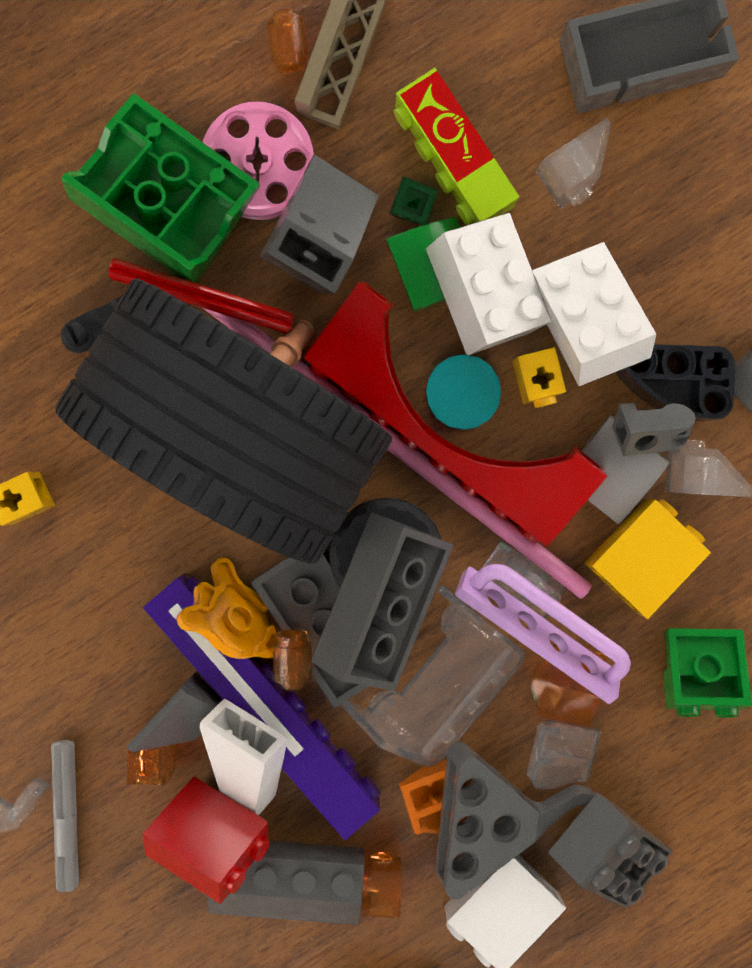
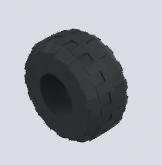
(350, 532)

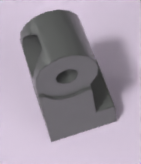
(652, 429)

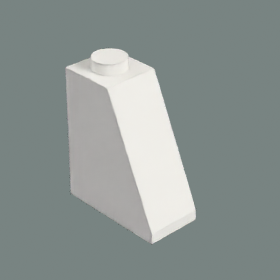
(243, 755)

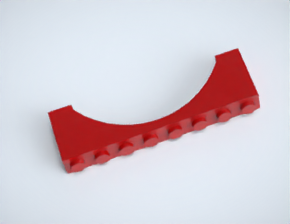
(532, 493)

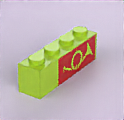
(454, 149)

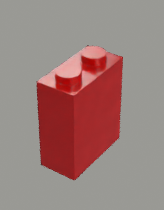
(207, 839)

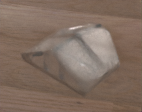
(561, 754)

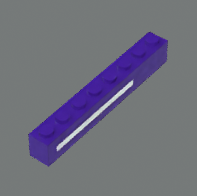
(309, 756)

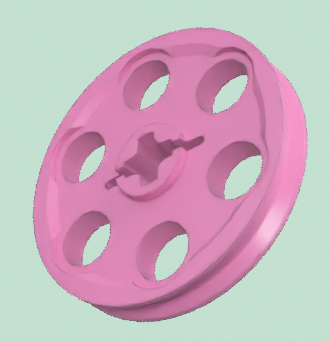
(272, 149)

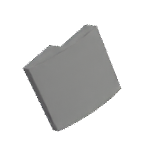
(627, 477)

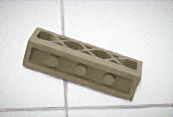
(326, 52)

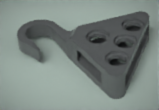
(479, 837)

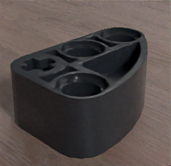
(691, 384)

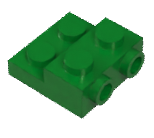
(706, 672)

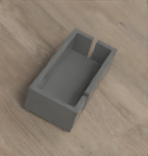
(646, 50)

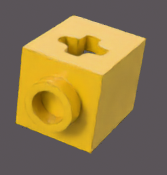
(547, 365)
(34, 498)

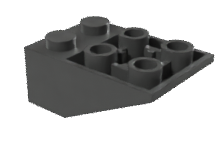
(320, 227)
(610, 852)

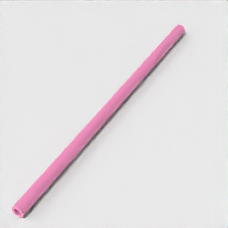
(443, 482)

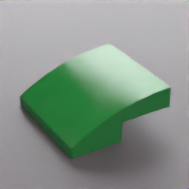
(414, 265)

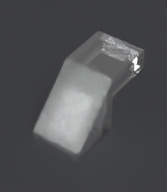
(14, 815)

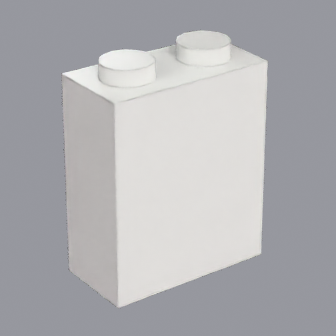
(505, 913)

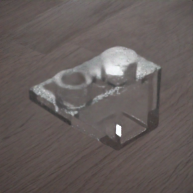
(511, 558)

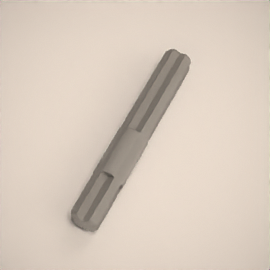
(65, 815)

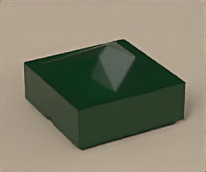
(413, 201)

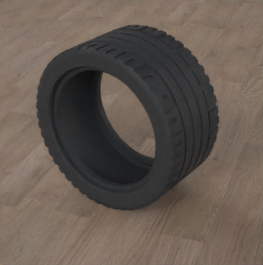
(221, 424)

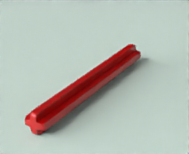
(204, 296)

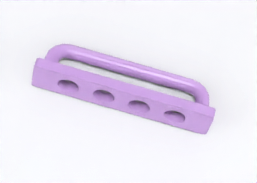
(603, 680)

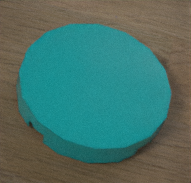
(463, 392)

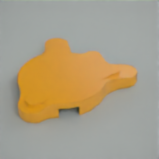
(229, 615)

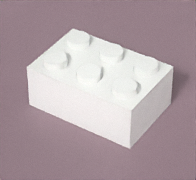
(487, 283)
(594, 314)

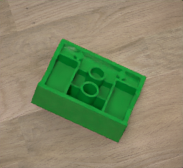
(161, 189)

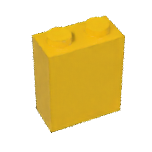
(648, 556)

